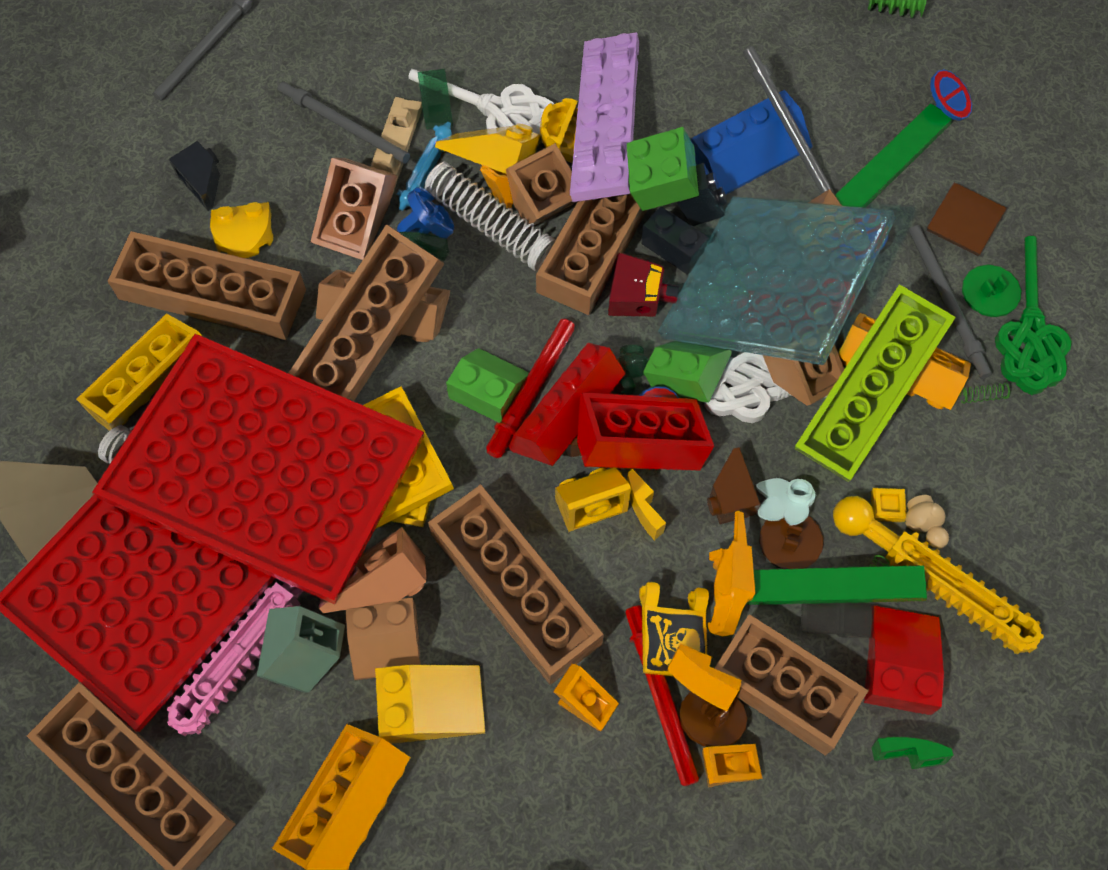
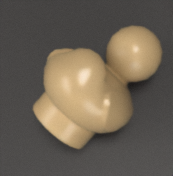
(927, 517)

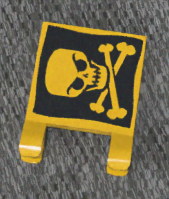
(668, 627)

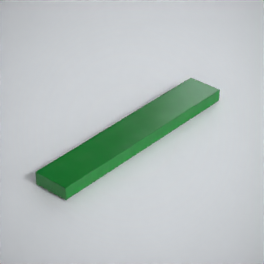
(894, 158)
(839, 585)

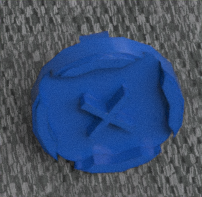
(426, 215)

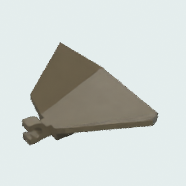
(40, 501)

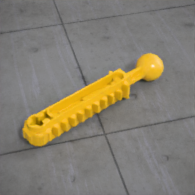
(856, 517)

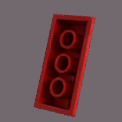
(555, 419)
(642, 432)

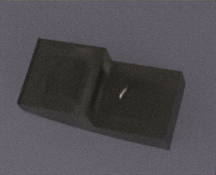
(843, 619)

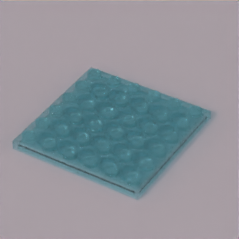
(778, 278)

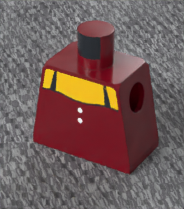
(638, 288)

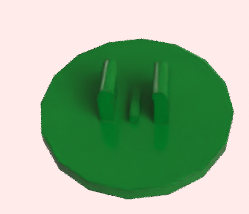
(991, 290)

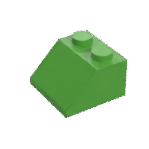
(687, 369)
(485, 384)

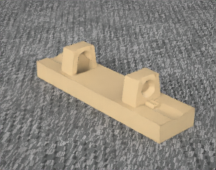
(405, 114)

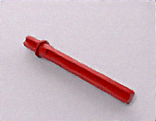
(529, 389)
(665, 707)

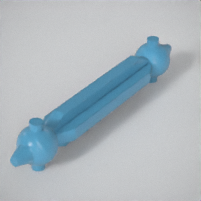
(425, 164)

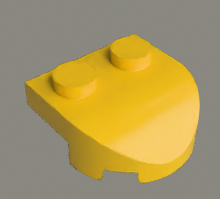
(559, 126)
(242, 229)

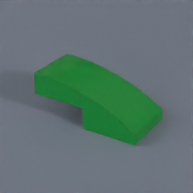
(919, 751)

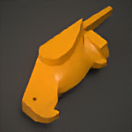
(733, 580)

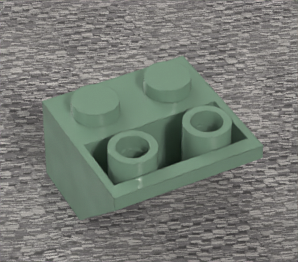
(299, 647)

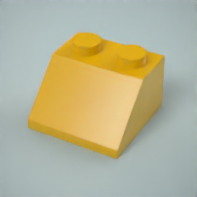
(592, 497)

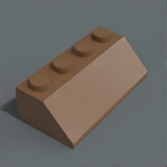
(423, 322)

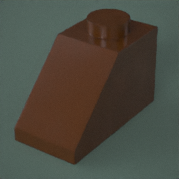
(733, 491)

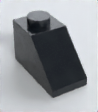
(198, 172)

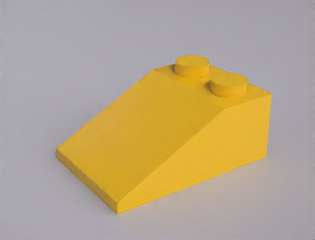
(493, 147)
(429, 702)

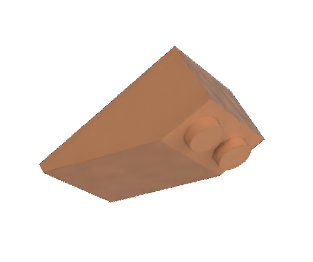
(352, 207)
(383, 575)

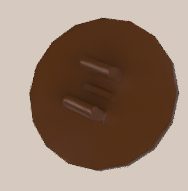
(791, 545)
(710, 724)

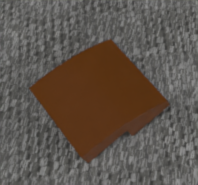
(966, 219)

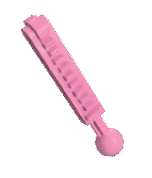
(228, 664)

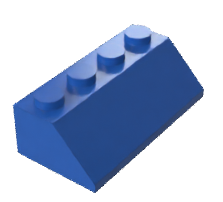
(749, 144)

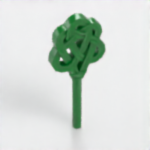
(1044, 342)

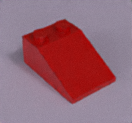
(905, 661)

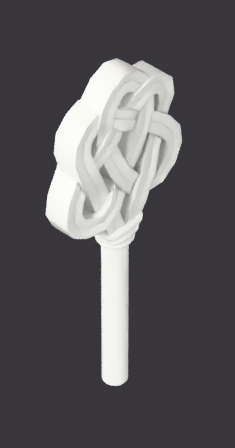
(514, 105)
(747, 376)

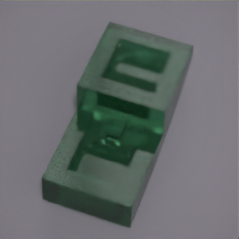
(435, 98)
(432, 244)

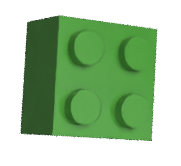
(662, 169)

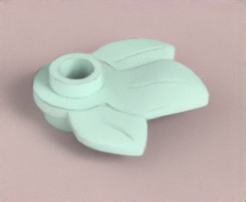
(786, 500)

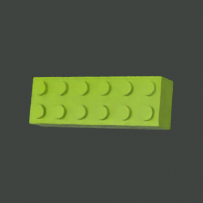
(874, 383)

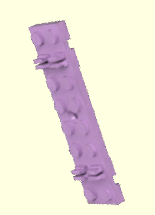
(605, 117)

